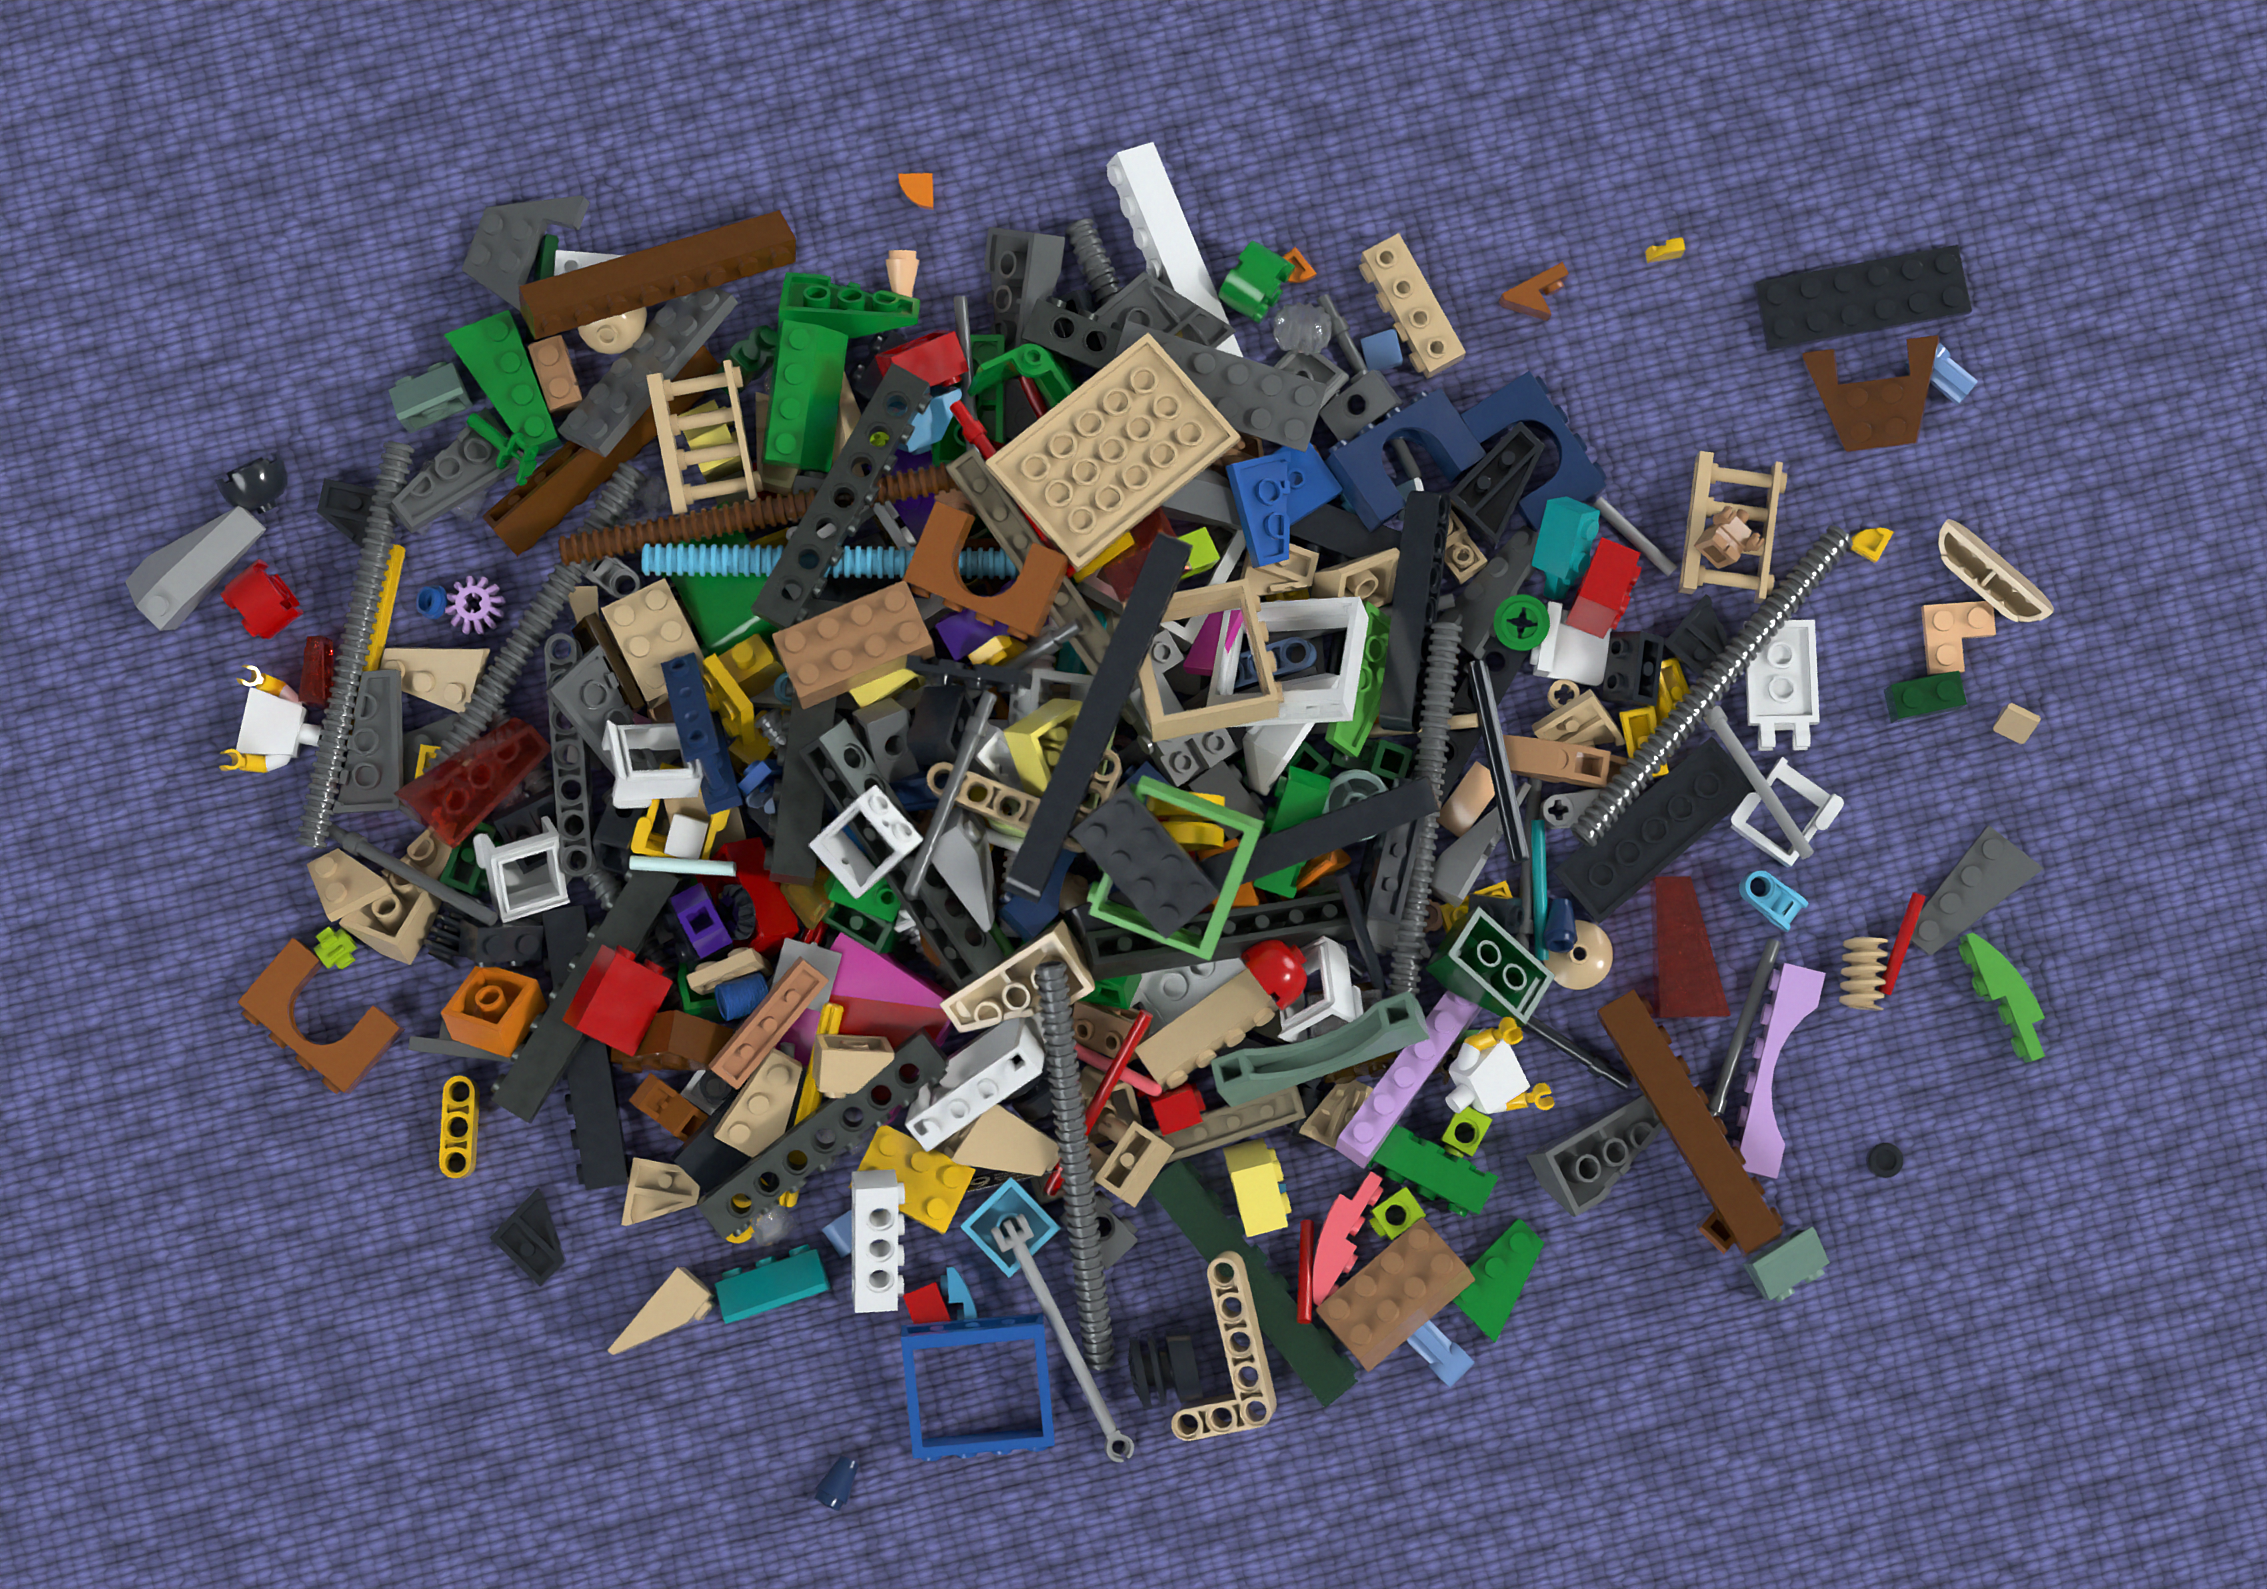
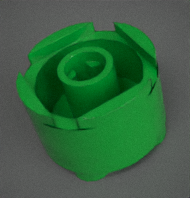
(1255, 282)

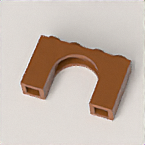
(936, 571)
(273, 1002)

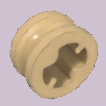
(1556, 687)

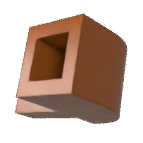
(668, 1107)

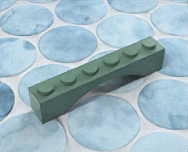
(1378, 1031)

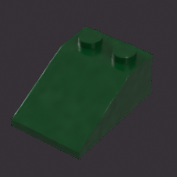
(1490, 968)

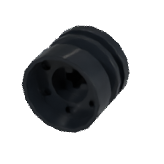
(1165, 1367)

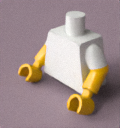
(271, 726)
(1490, 1075)

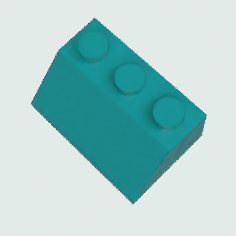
(771, 1284)

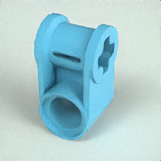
(1774, 899)

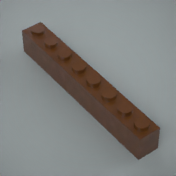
(657, 274)
(575, 471)
(1689, 1123)

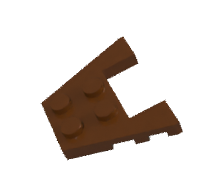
(1880, 410)

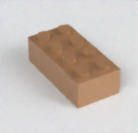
(853, 644)
(1395, 1294)

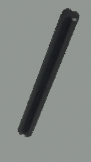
(1498, 761)

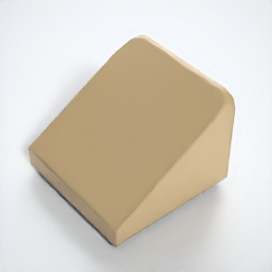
(2016, 723)

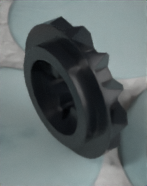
(737, 911)

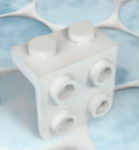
(1569, 651)

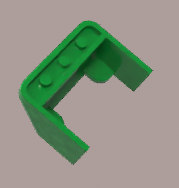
(1032, 361)

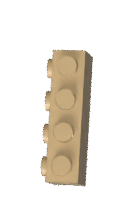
(1412, 306)
(1206, 1030)

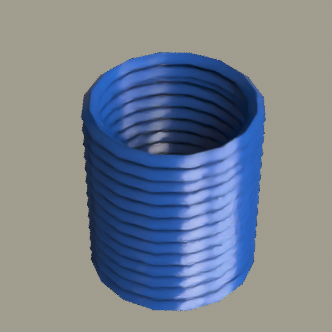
(740, 995)

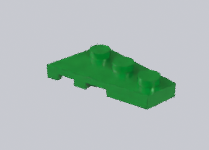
(1499, 1278)

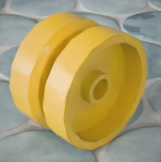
(1188, 825)

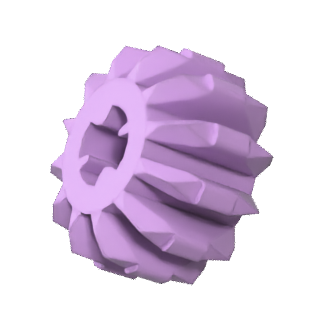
(462, 607)

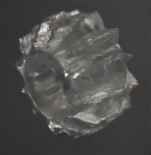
(1302, 328)

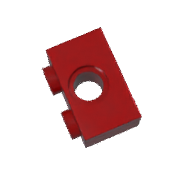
(1177, 1108)

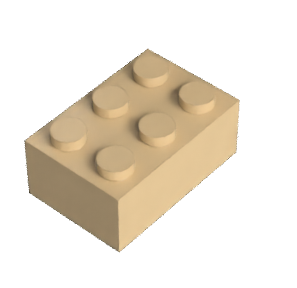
(649, 633)

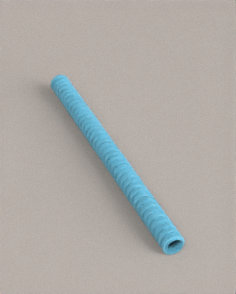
(853, 561)

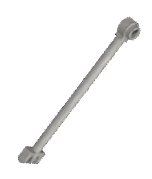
(1016, 1242)

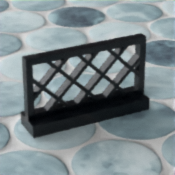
(1388, 868)

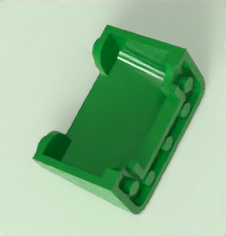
(722, 603)

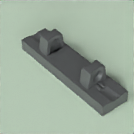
(447, 1046)

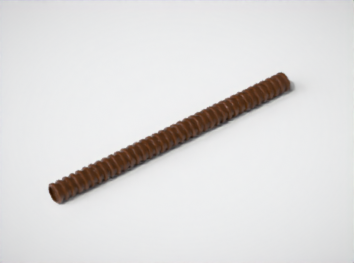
(740, 517)

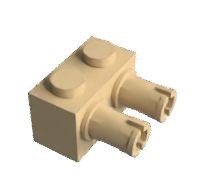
(1133, 1161)

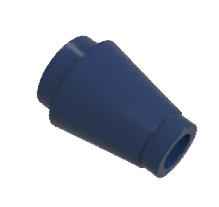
(1560, 928)
(837, 1484)

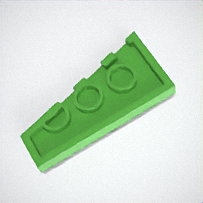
(1351, 735)

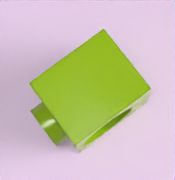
(1203, 554)
(1479, 1125)
(1411, 1209)

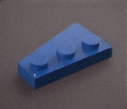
(1261, 502)
(760, 775)

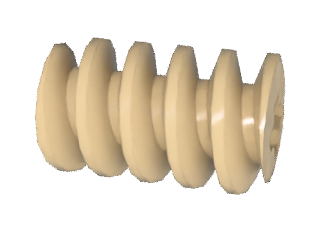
(1863, 973)

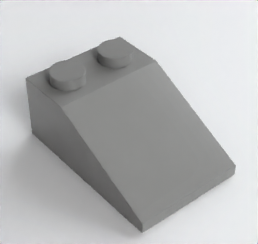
(967, 866)

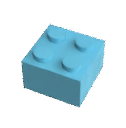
(1003, 1206)

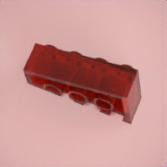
(473, 781)
(1683, 960)

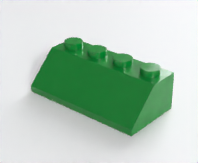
(804, 397)

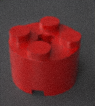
(262, 600)

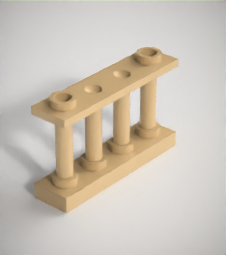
(677, 460)
(1704, 507)

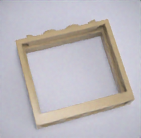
(1201, 602)

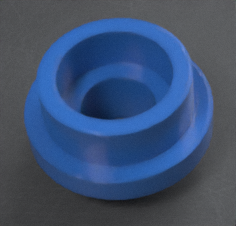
(431, 601)

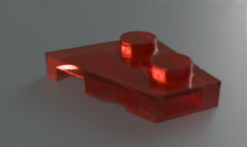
(317, 672)

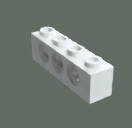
(869, 1192)

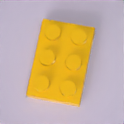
(930, 1178)

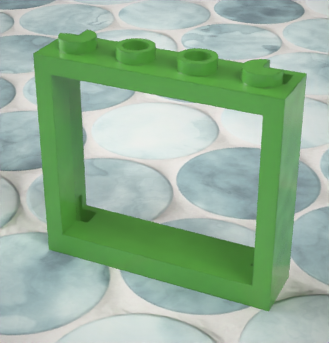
(1183, 939)

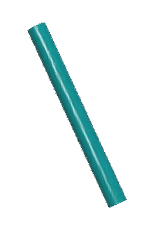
(1539, 887)

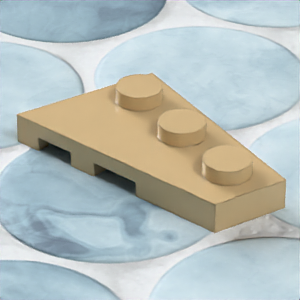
(438, 674)
(762, 1106)

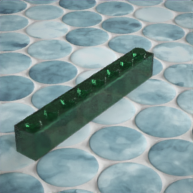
(1212, 1233)

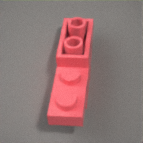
(1332, 1249)

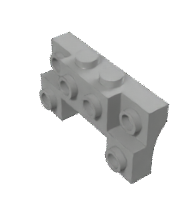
(1179, 756)

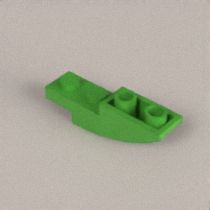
(1999, 979)

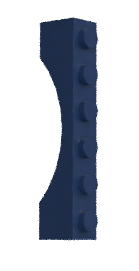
(1030, 918)

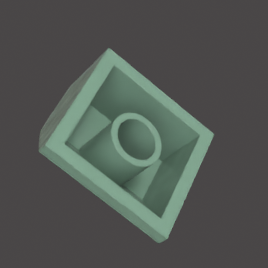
(430, 397)
(1787, 1263)

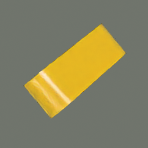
(448, 1141)

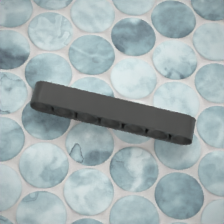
(565, 773)

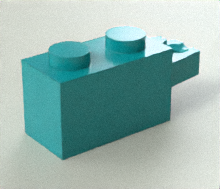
(1565, 544)

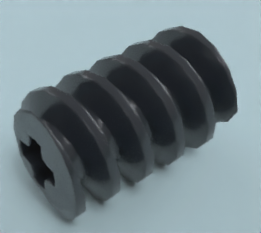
(448, 937)

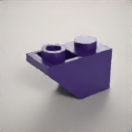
(700, 920)

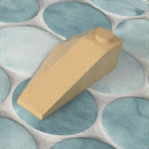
(402, 918)
(1011, 985)

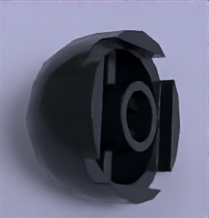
(255, 484)

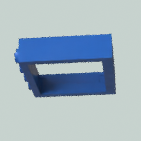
(967, 1333)

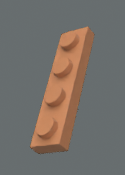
(768, 1022)

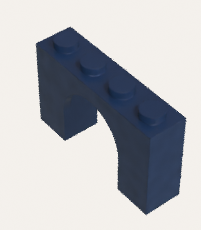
(1527, 402)
(1429, 423)

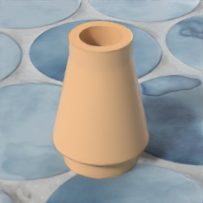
(902, 271)

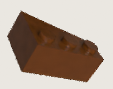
(675, 1043)

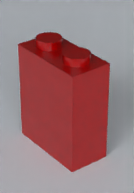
(618, 999)

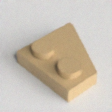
(1283, 576)
(657, 1190)

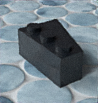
(1495, 484)

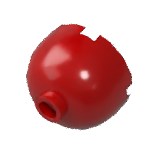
(1277, 969)

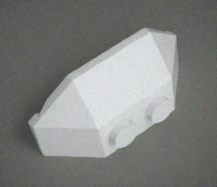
(1272, 746)

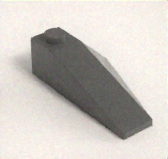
(1021, 271)
(1205, 501)
(1592, 1157)

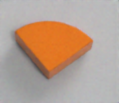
(918, 188)
(1302, 271)

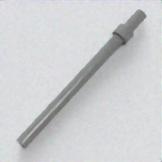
(1716, 721)

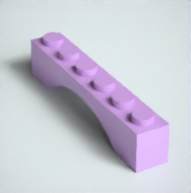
(1793, 998)
(1404, 1079)

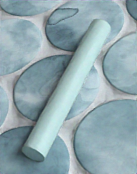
(683, 865)

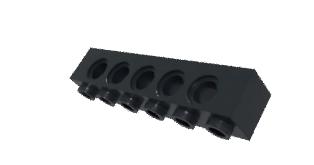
(1464, 742)

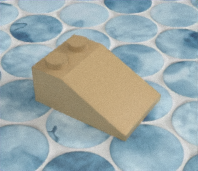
(672, 1306)

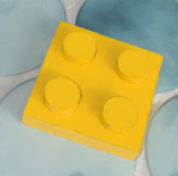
(729, 700)

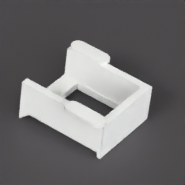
(638, 788)
(1828, 809)
(532, 899)
(1339, 994)

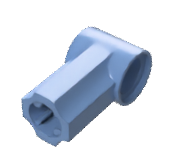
(1949, 376)
(1444, 1356)

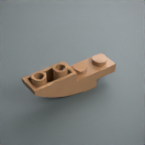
(1561, 762)

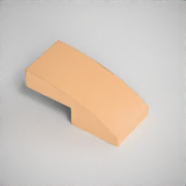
(1467, 801)

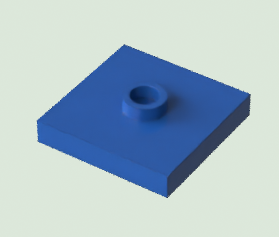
(1310, 483)

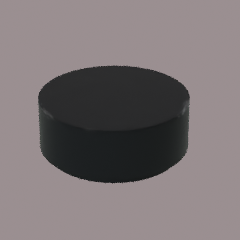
(1884, 1160)

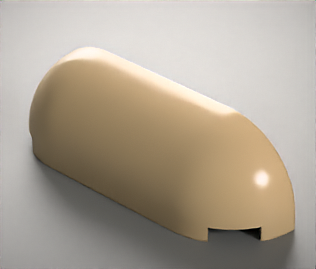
(1991, 575)

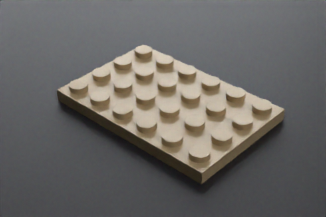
(1112, 451)

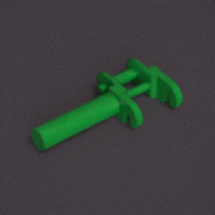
(507, 447)

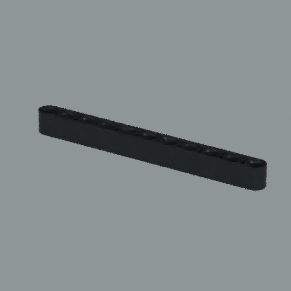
(1098, 717)
(1297, 843)

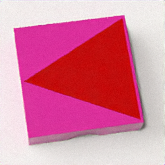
(877, 1000)

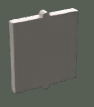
(821, 958)

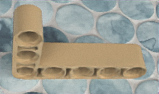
(999, 794)
(1237, 1357)

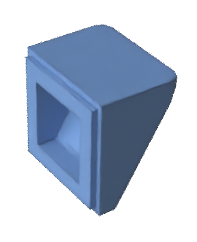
(1382, 351)

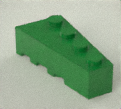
(504, 371)
(1434, 1172)

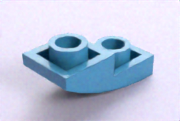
(958, 1291)

